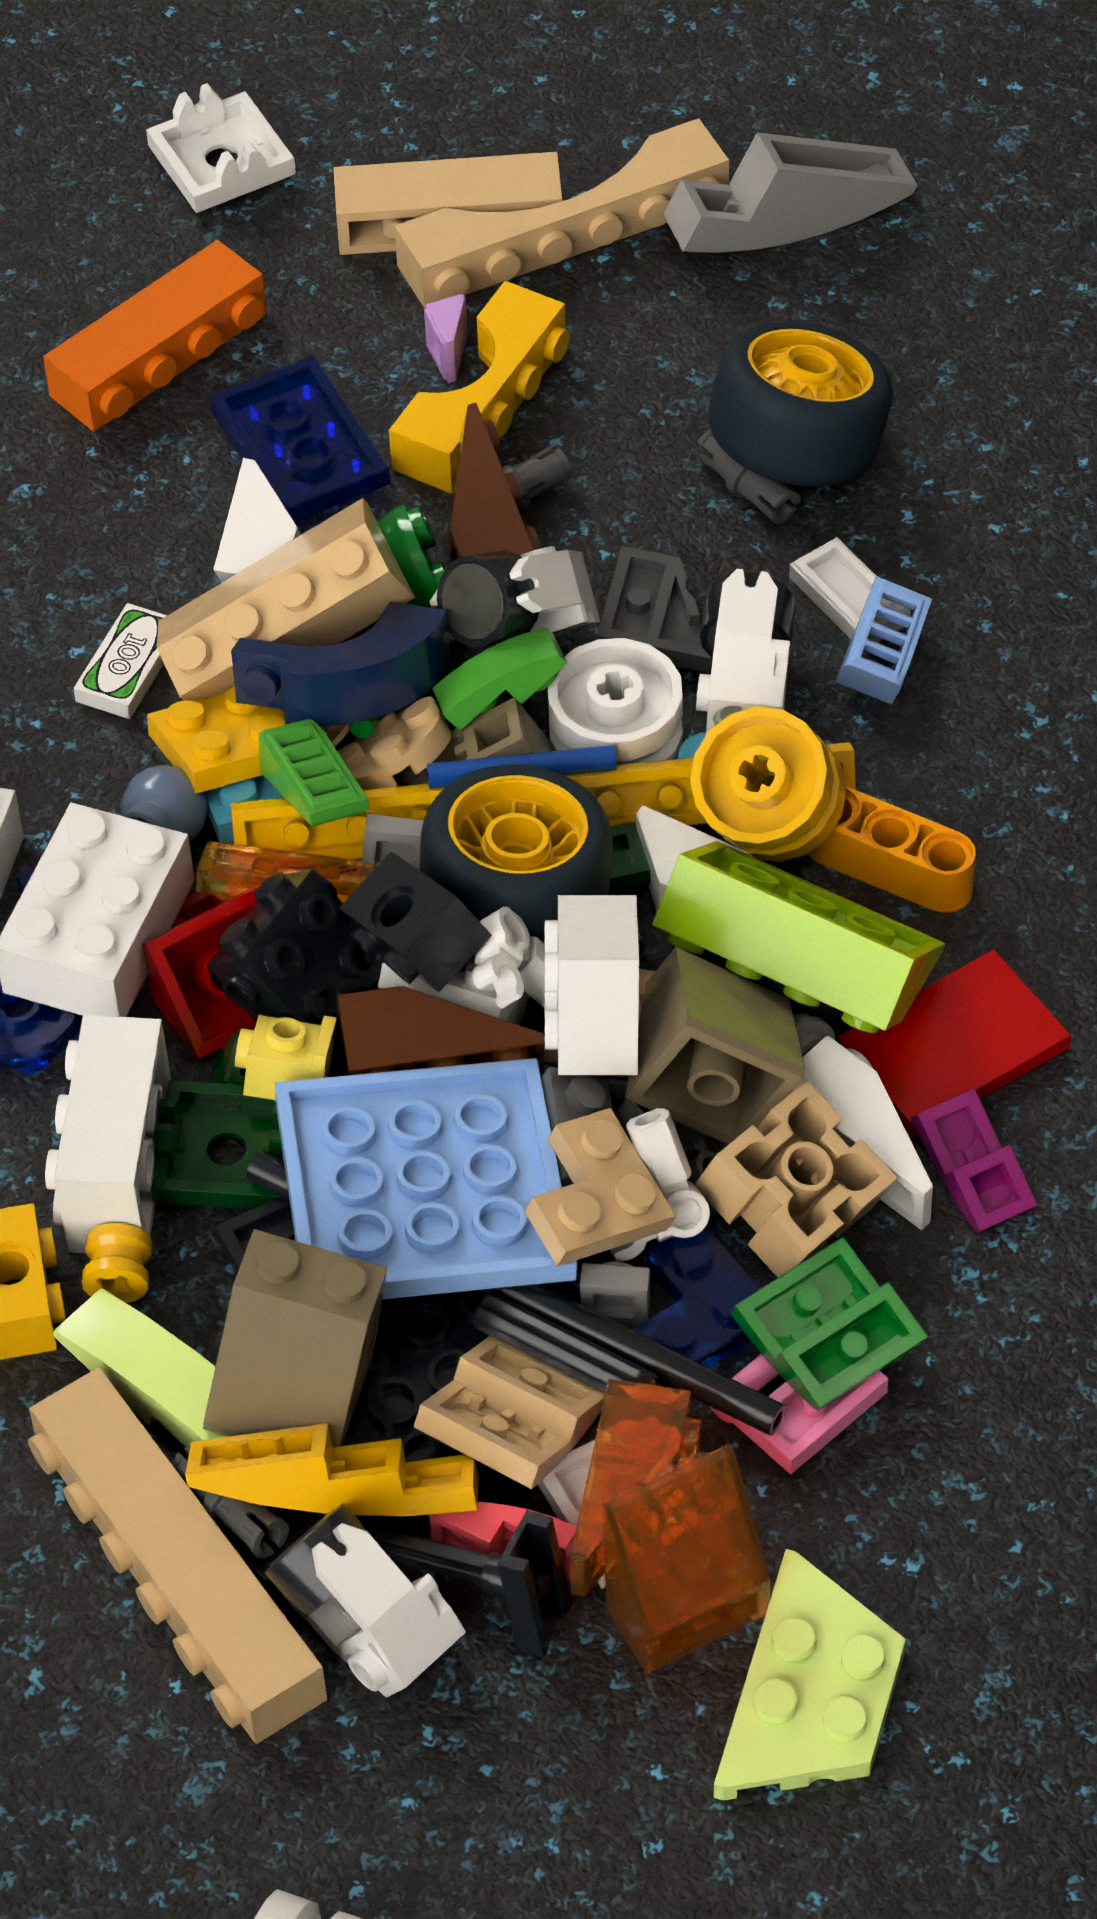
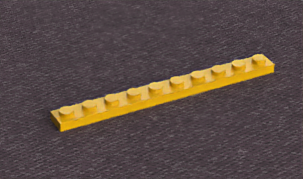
(620, 792)

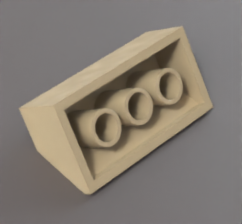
(298, 595)

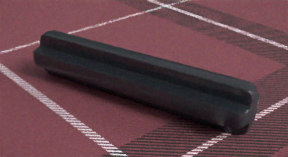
(556, 1344)

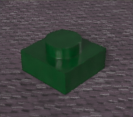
(629, 861)

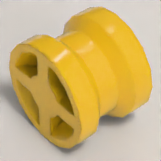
(117, 1261)

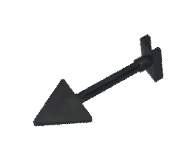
(526, 1574)

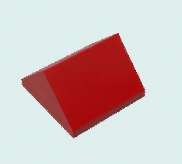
(185, 986)

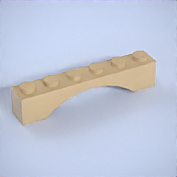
(470, 250)

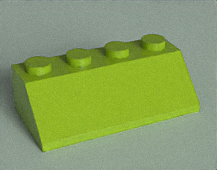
(796, 936)

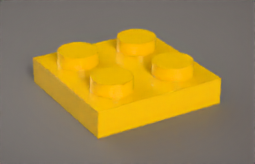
(213, 738)

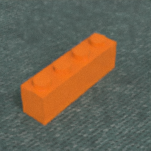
(155, 335)

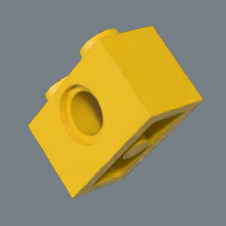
(32, 1304)

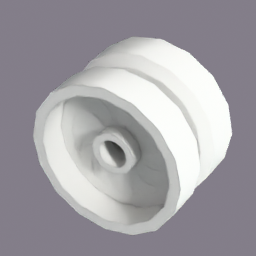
(618, 697)

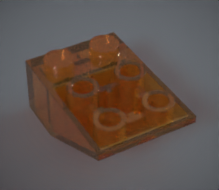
(683, 1559)

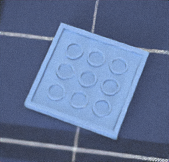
(424, 1173)

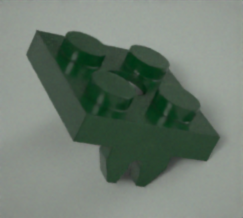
(189, 1123)

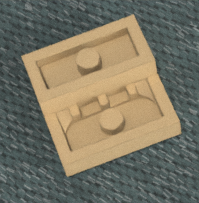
(511, 1411)

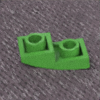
(516, 665)

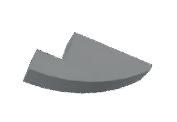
(787, 194)

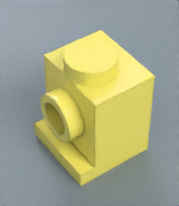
(284, 1052)

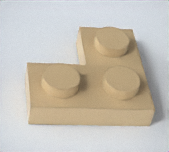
(611, 1193)

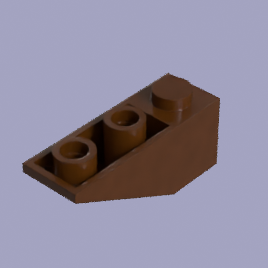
(484, 498)
(419, 1031)

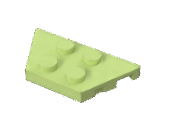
(812, 1688)

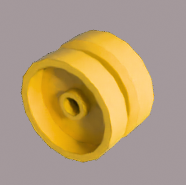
(732, 779)

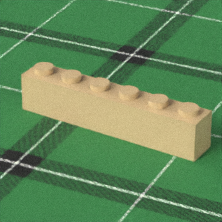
(177, 1556)

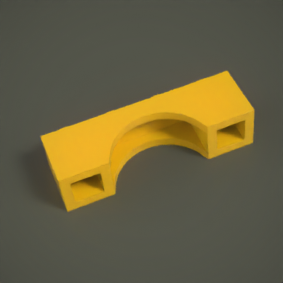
(518, 342)

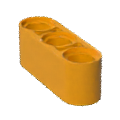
(900, 853)

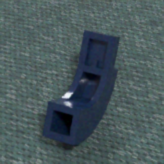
(351, 679)

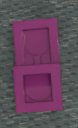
(971, 1161)

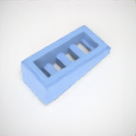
(868, 675)

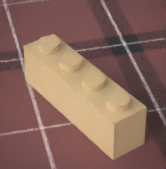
(382, 195)

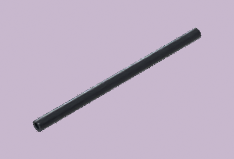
(670, 1366)

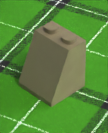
(713, 1047)
(295, 1339)

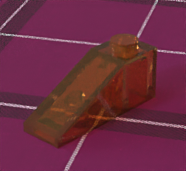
(638, 1439)

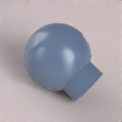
(165, 799)

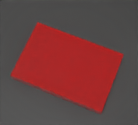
(961, 1035)

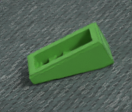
(305, 764)

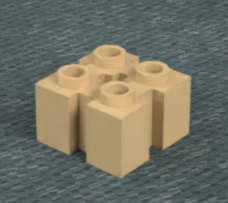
(795, 1180)

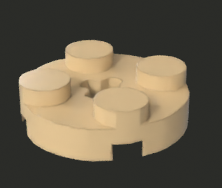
(400, 739)

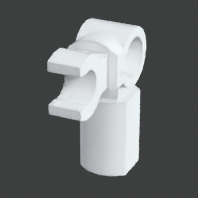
(510, 959)
(663, 1154)

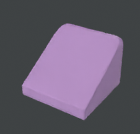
(446, 333)

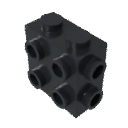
(293, 952)

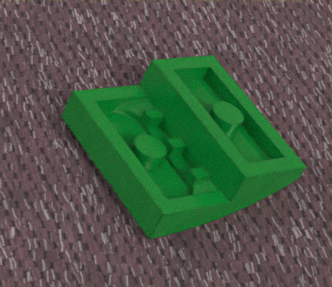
(828, 1325)

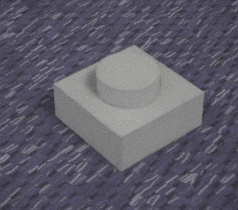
(392, 834)
(616, 1291)

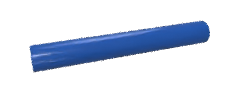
(562, 761)

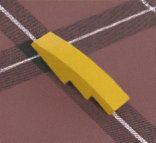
(306, 1473)

